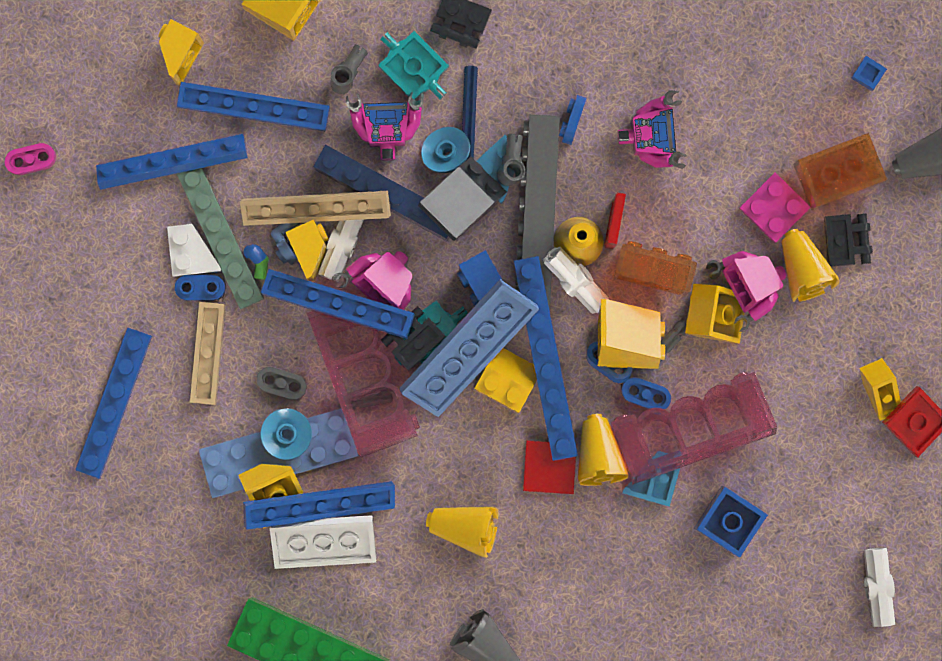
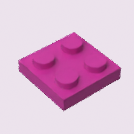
(774, 208)

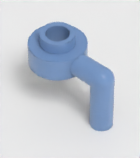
(284, 251)

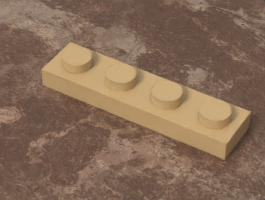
(207, 353)

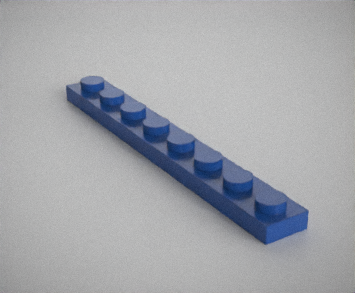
(546, 361)

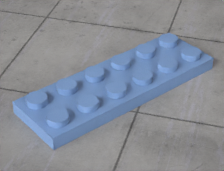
(469, 348)
(225, 461)

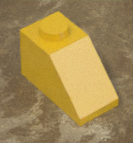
(881, 387)

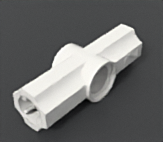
(340, 248)
(575, 279)
(879, 587)

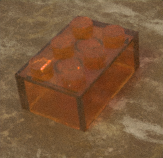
(840, 171)
(654, 268)

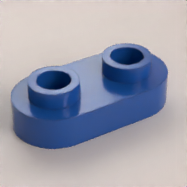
(575, 109)
(199, 288)
(606, 371)
(645, 394)

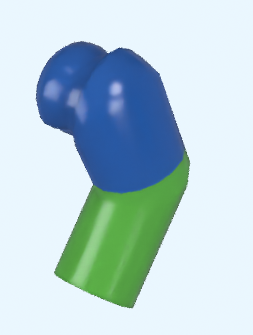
(260, 260)

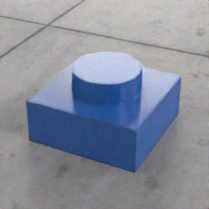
(869, 73)

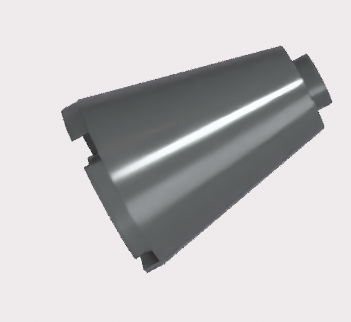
(921, 158)
(482, 640)

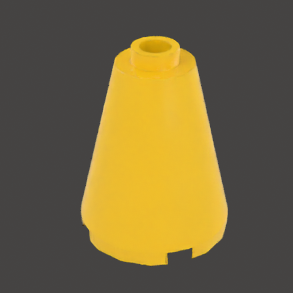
(581, 251)
(806, 267)
(599, 453)
(465, 527)

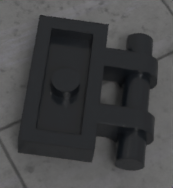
(463, 13)
(840, 240)
(418, 343)

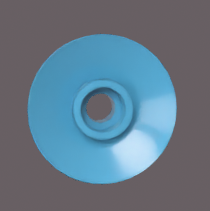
(443, 141)
(273, 438)

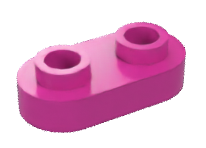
(31, 159)

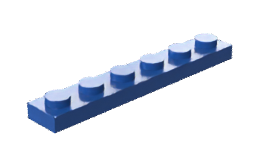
(253, 106)
(171, 161)
(337, 303)
(113, 403)
(318, 505)

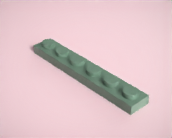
(220, 237)

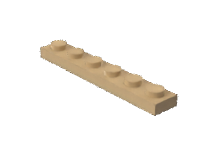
(317, 207)

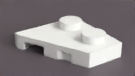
(189, 252)

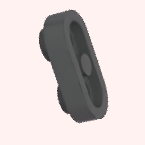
(282, 383)

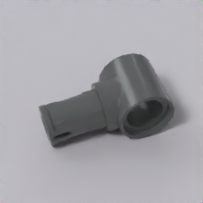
(347, 69)
(512, 160)

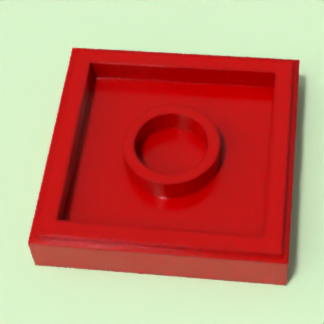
(614, 221)
(915, 421)
(544, 474)

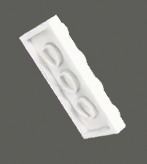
(324, 542)

